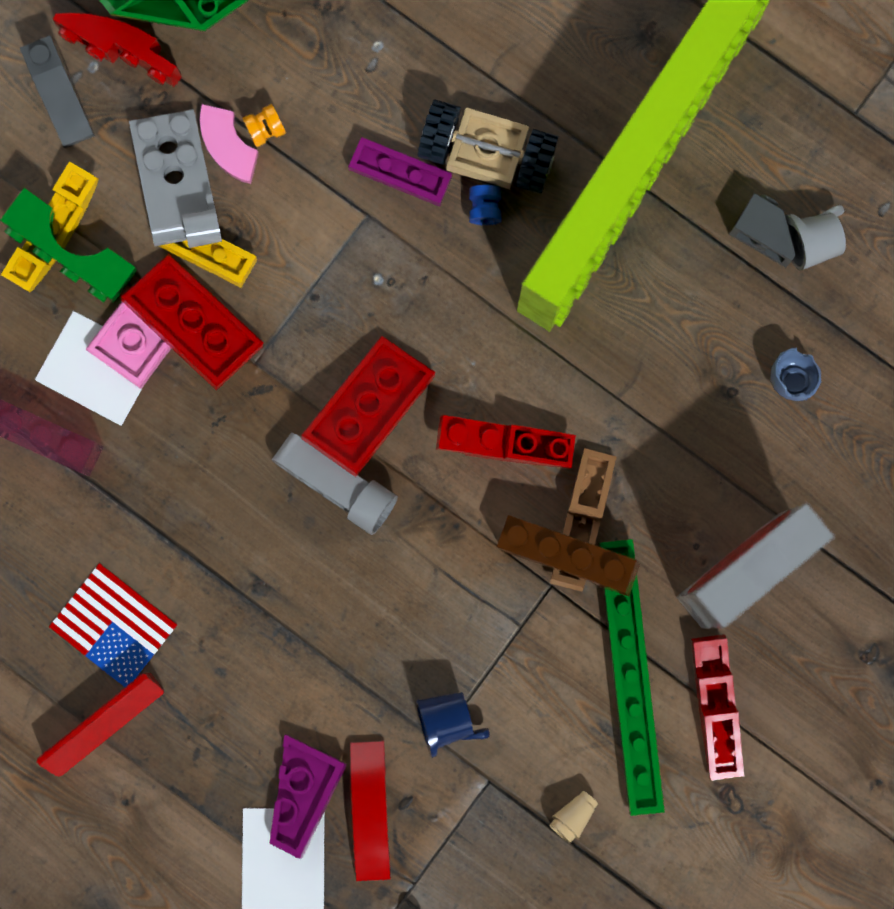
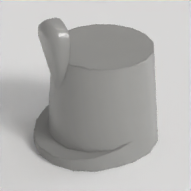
(816, 237)

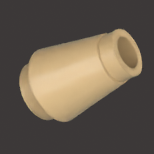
(573, 817)

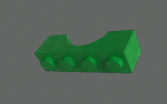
(33, 221)

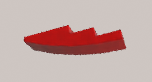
(717, 707)

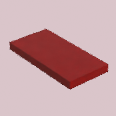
(192, 321)
(368, 406)

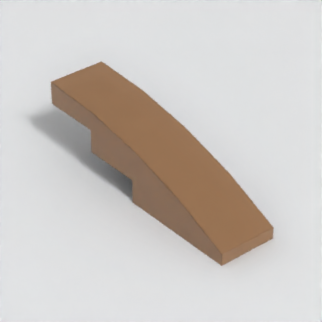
(586, 507)

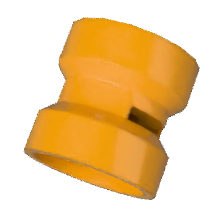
(256, 126)

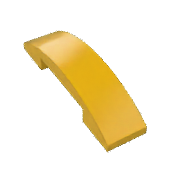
(69, 202)

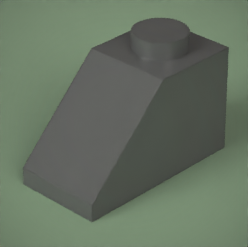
(765, 229)

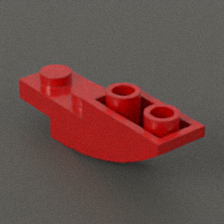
(111, 38)
(505, 442)

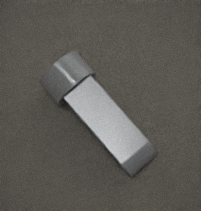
(364, 501)

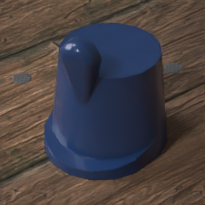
(446, 721)

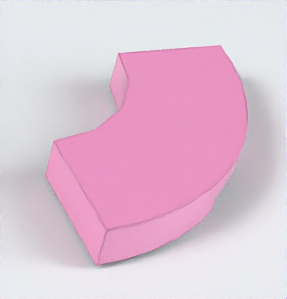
(224, 144)

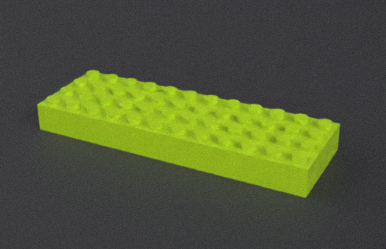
(636, 159)

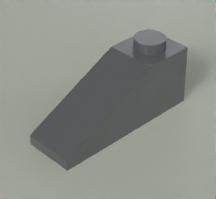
(57, 91)

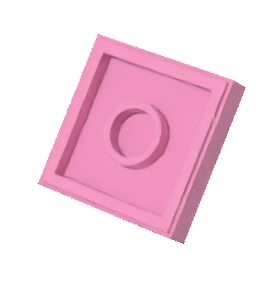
(129, 346)

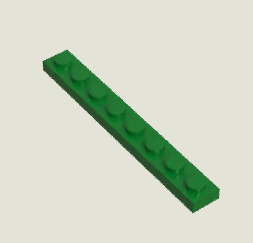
(633, 694)

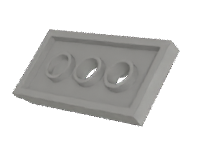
(179, 209)

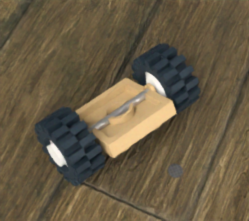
(487, 147)

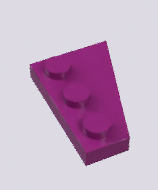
(304, 791)

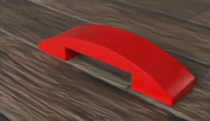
(369, 811)

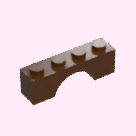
(568, 555)

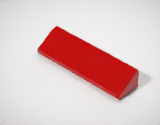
(101, 725)

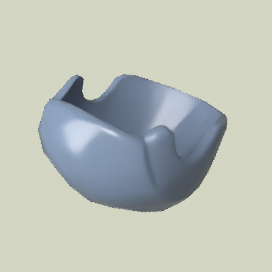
(795, 375)

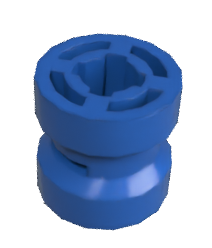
(485, 205)

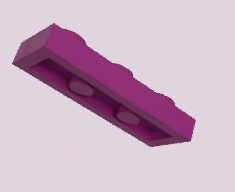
(400, 171)

